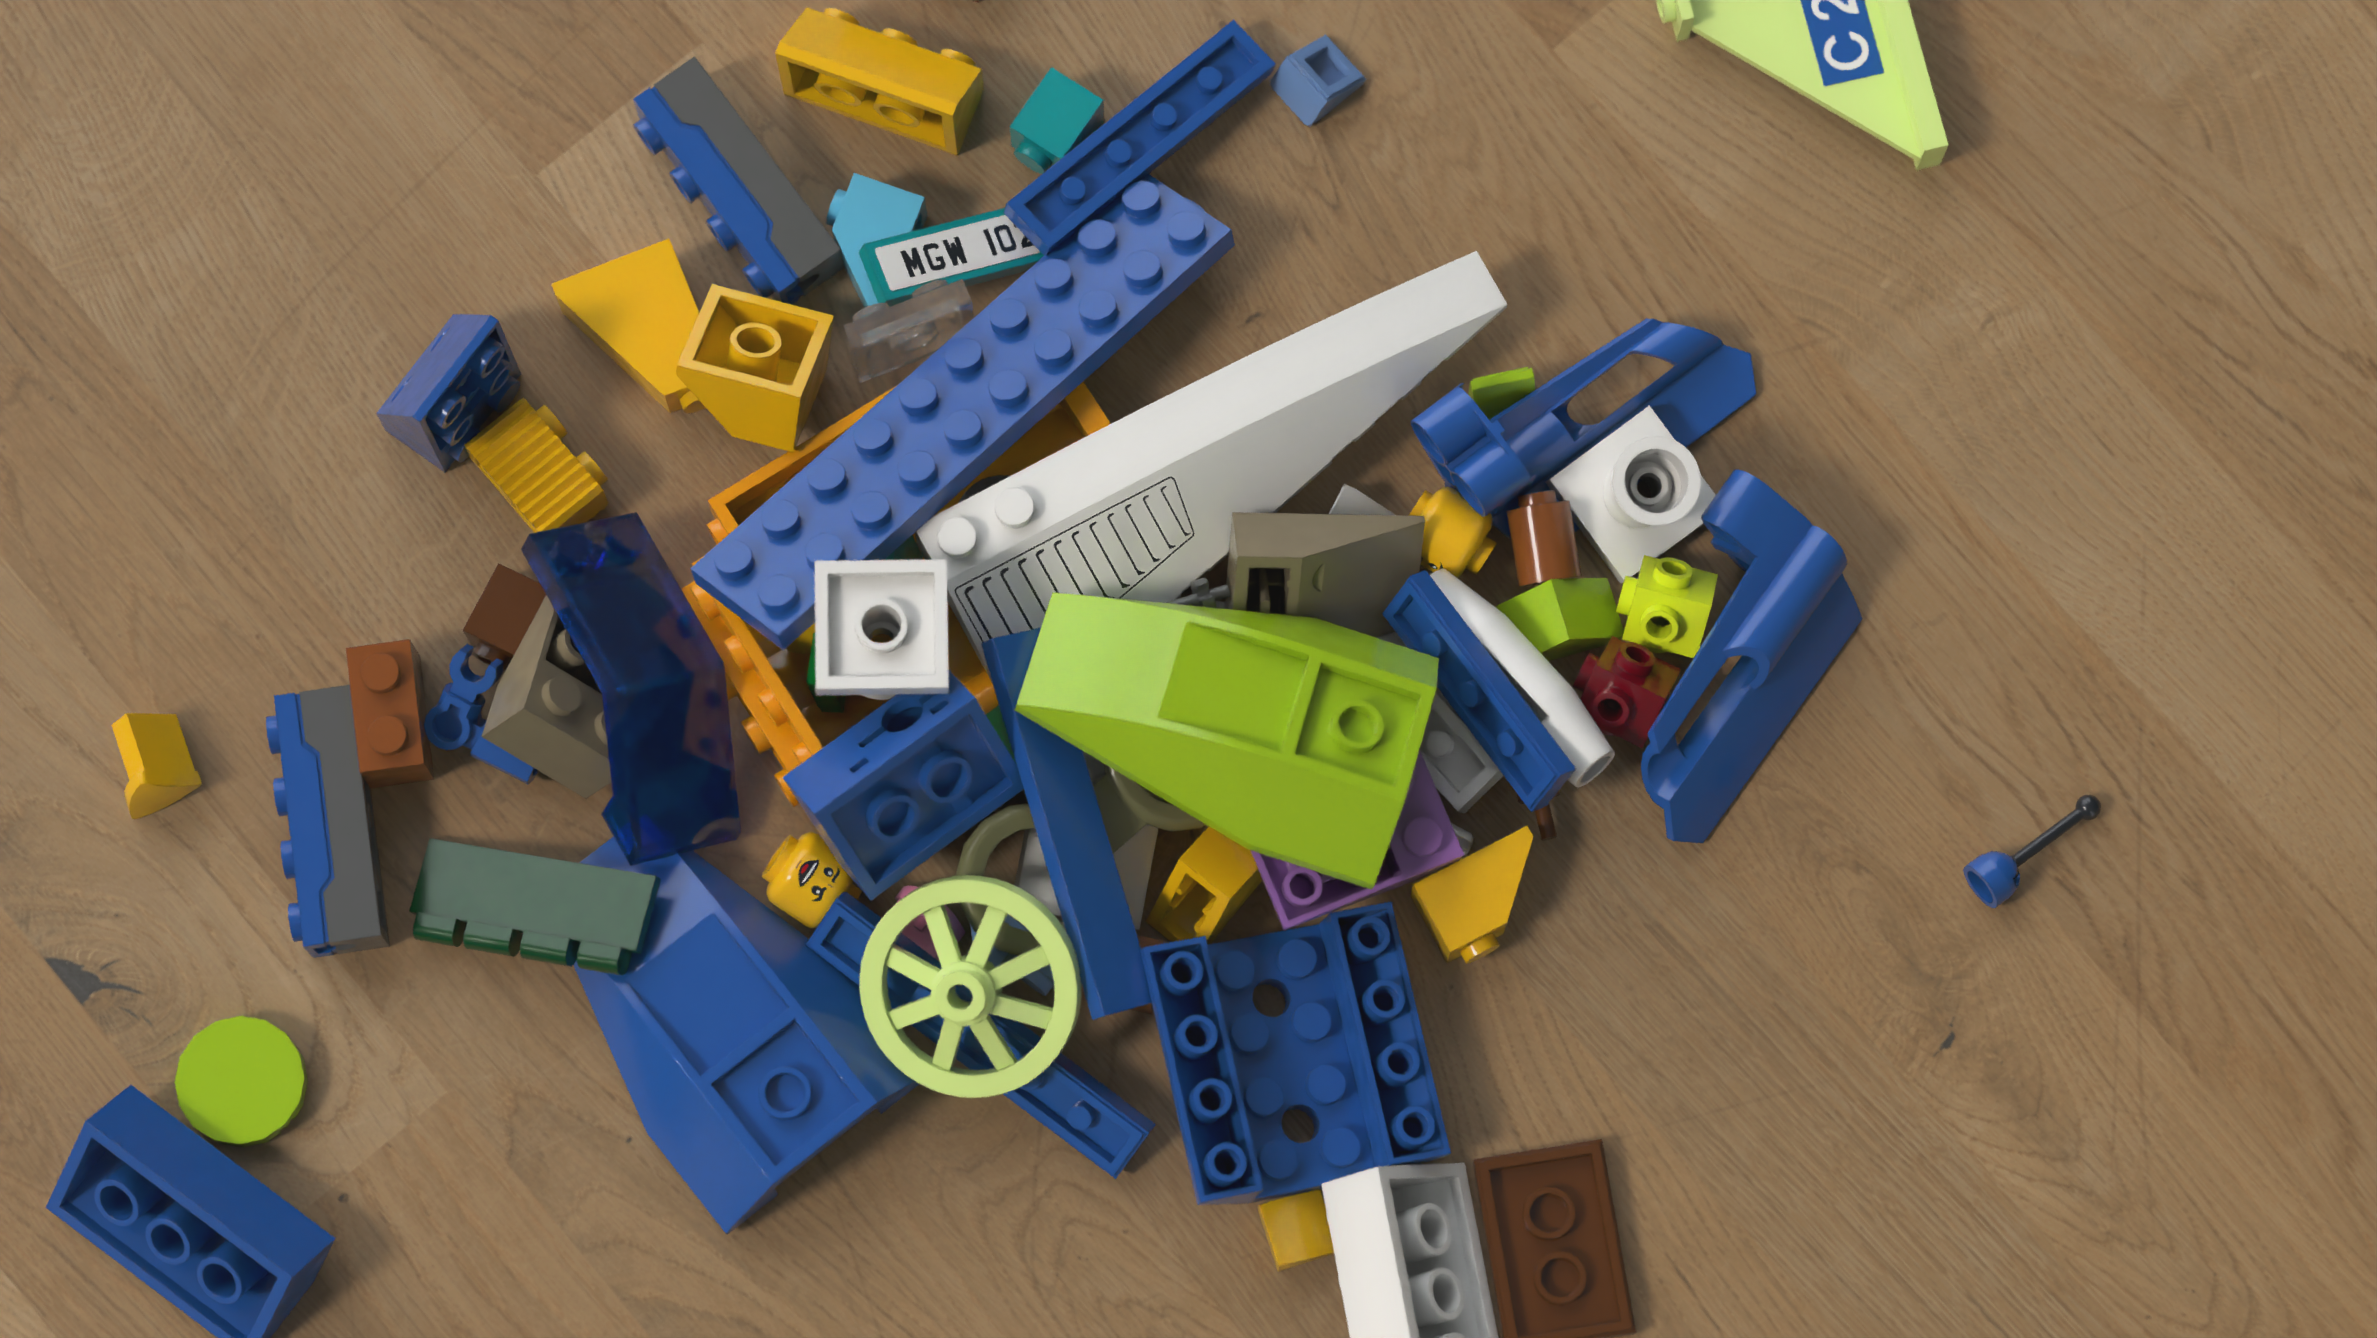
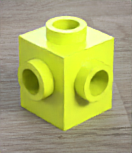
(1667, 605)

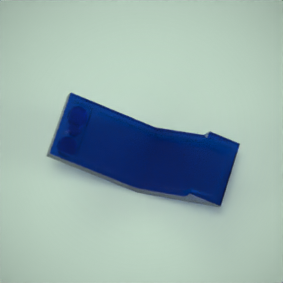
(656, 683)

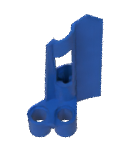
(1537, 439)
(1788, 627)

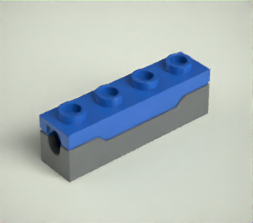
(737, 183)
(329, 824)

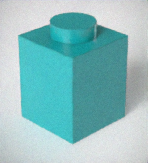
(1054, 121)

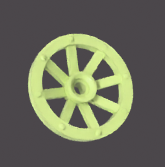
(982, 980)

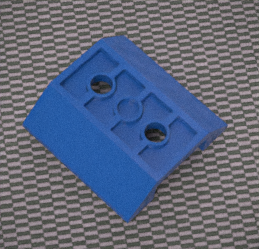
(1339, 1052)

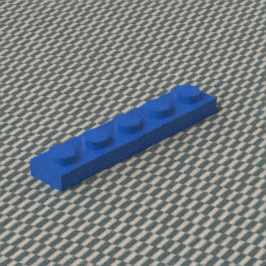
(1139, 137)

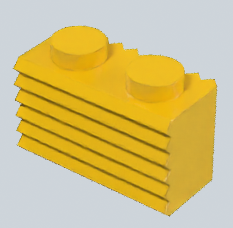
(536, 471)

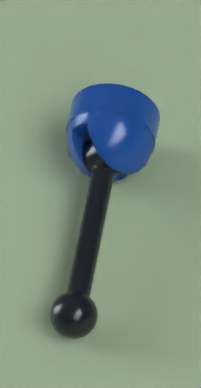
(1996, 874)

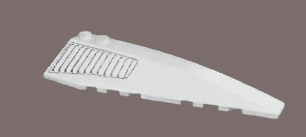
(1155, 492)

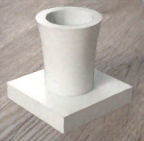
(1611, 509)
(877, 598)

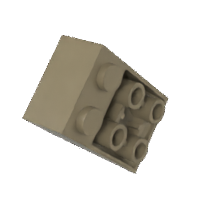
(1322, 565)
(551, 708)

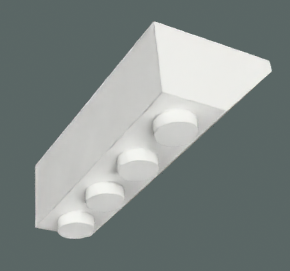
(1409, 1253)

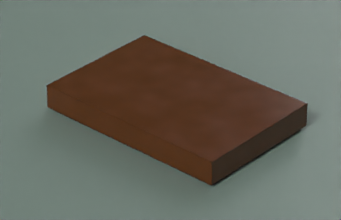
(1554, 1243)

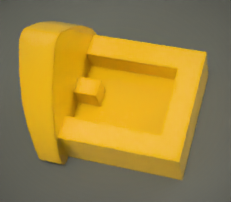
(155, 762)

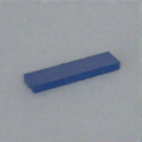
(1480, 692)

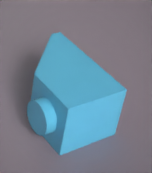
(867, 214)

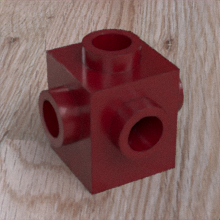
(1625, 689)

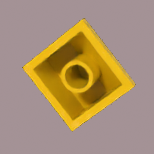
(756, 364)

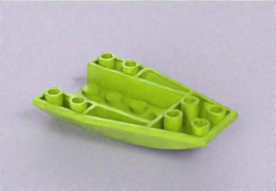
(1243, 719)

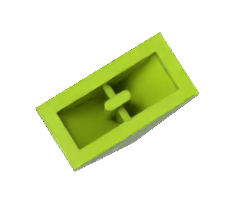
(1566, 615)

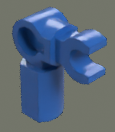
(458, 717)

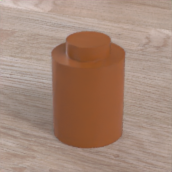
(1543, 539)

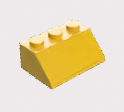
(880, 78)

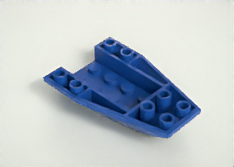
(735, 1038)

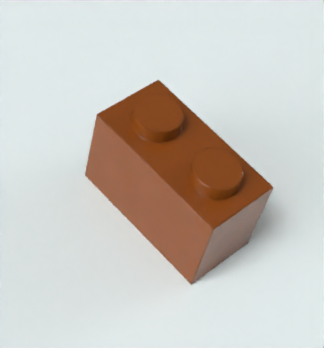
(389, 713)

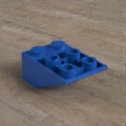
(453, 389)

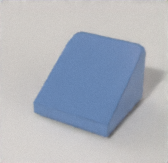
(1316, 80)

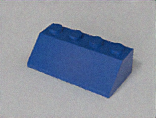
(187, 1219)

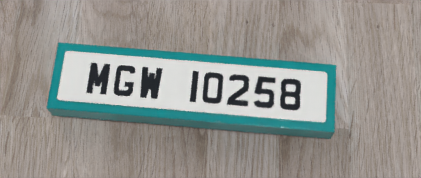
(964, 249)

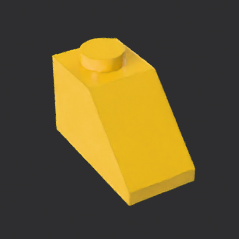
(1473, 897)

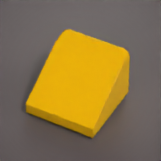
(1296, 1229)

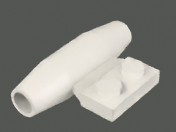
(1451, 751)

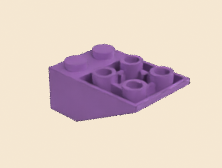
(1418, 847)

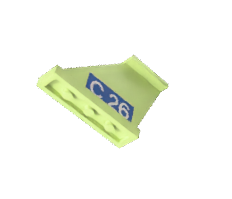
(1840, 53)

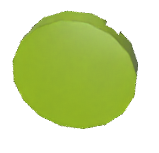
(241, 1081)

